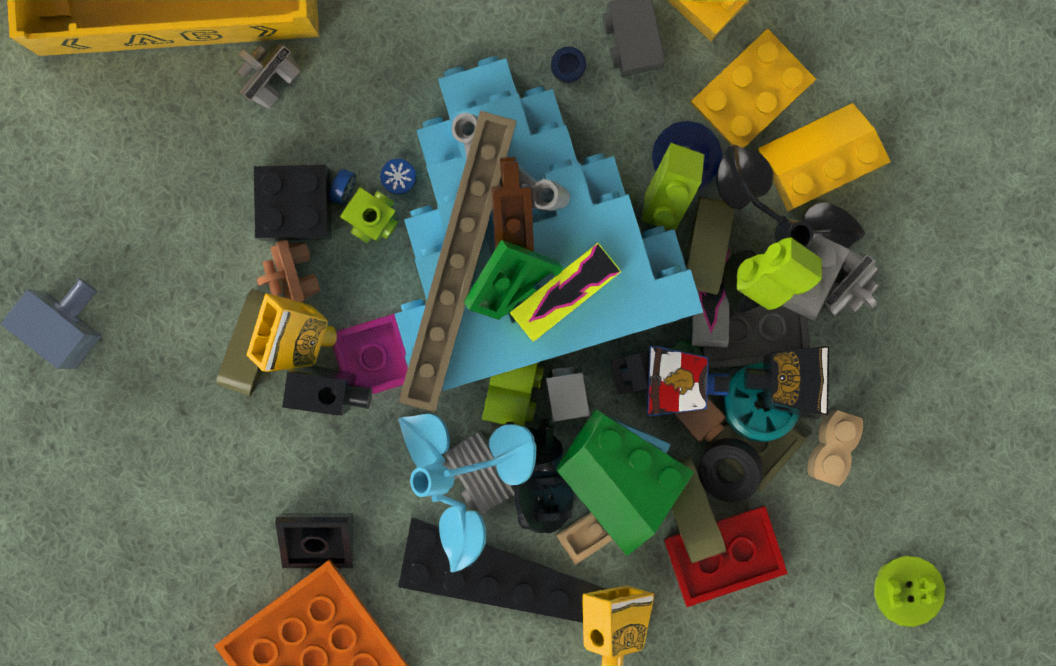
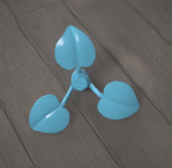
(427, 440)

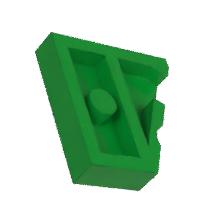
(508, 279)

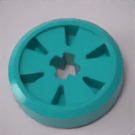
(746, 419)

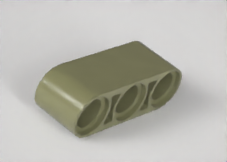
(709, 243)
(237, 369)
(697, 520)

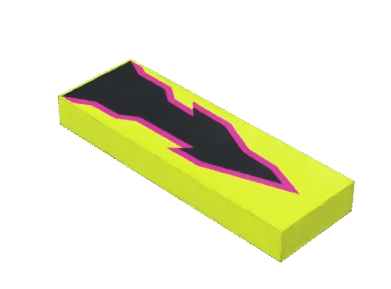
(565, 292)

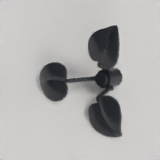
(748, 175)

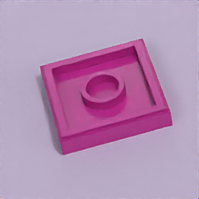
(373, 353)

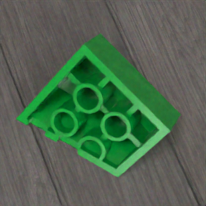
(622, 480)

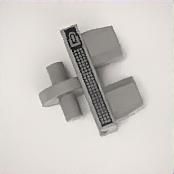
(256, 86)
(859, 273)

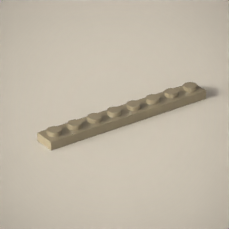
(457, 262)

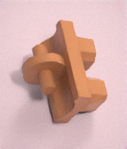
(285, 259)

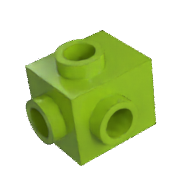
(361, 206)

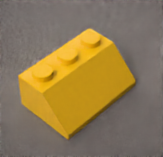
(824, 156)

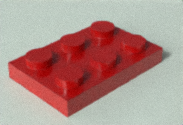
(749, 558)

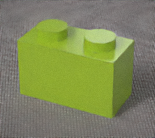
(673, 187)

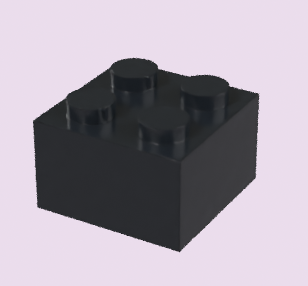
(292, 202)

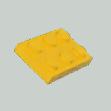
(753, 90)

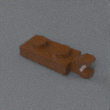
(512, 207)

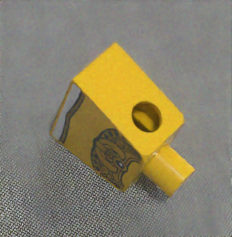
(288, 335)
(616, 622)

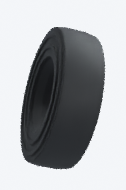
(730, 449)

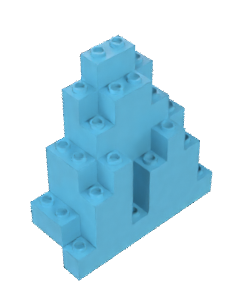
(653, 274)

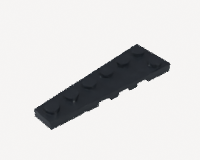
(492, 579)

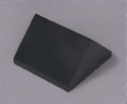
(314, 538)

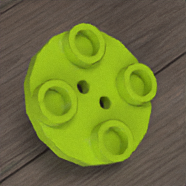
(892, 594)

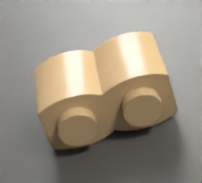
(838, 437)

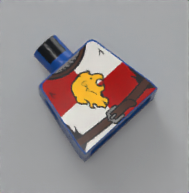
(680, 382)

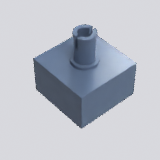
(54, 326)

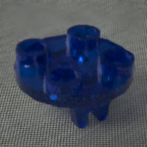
(697, 138)

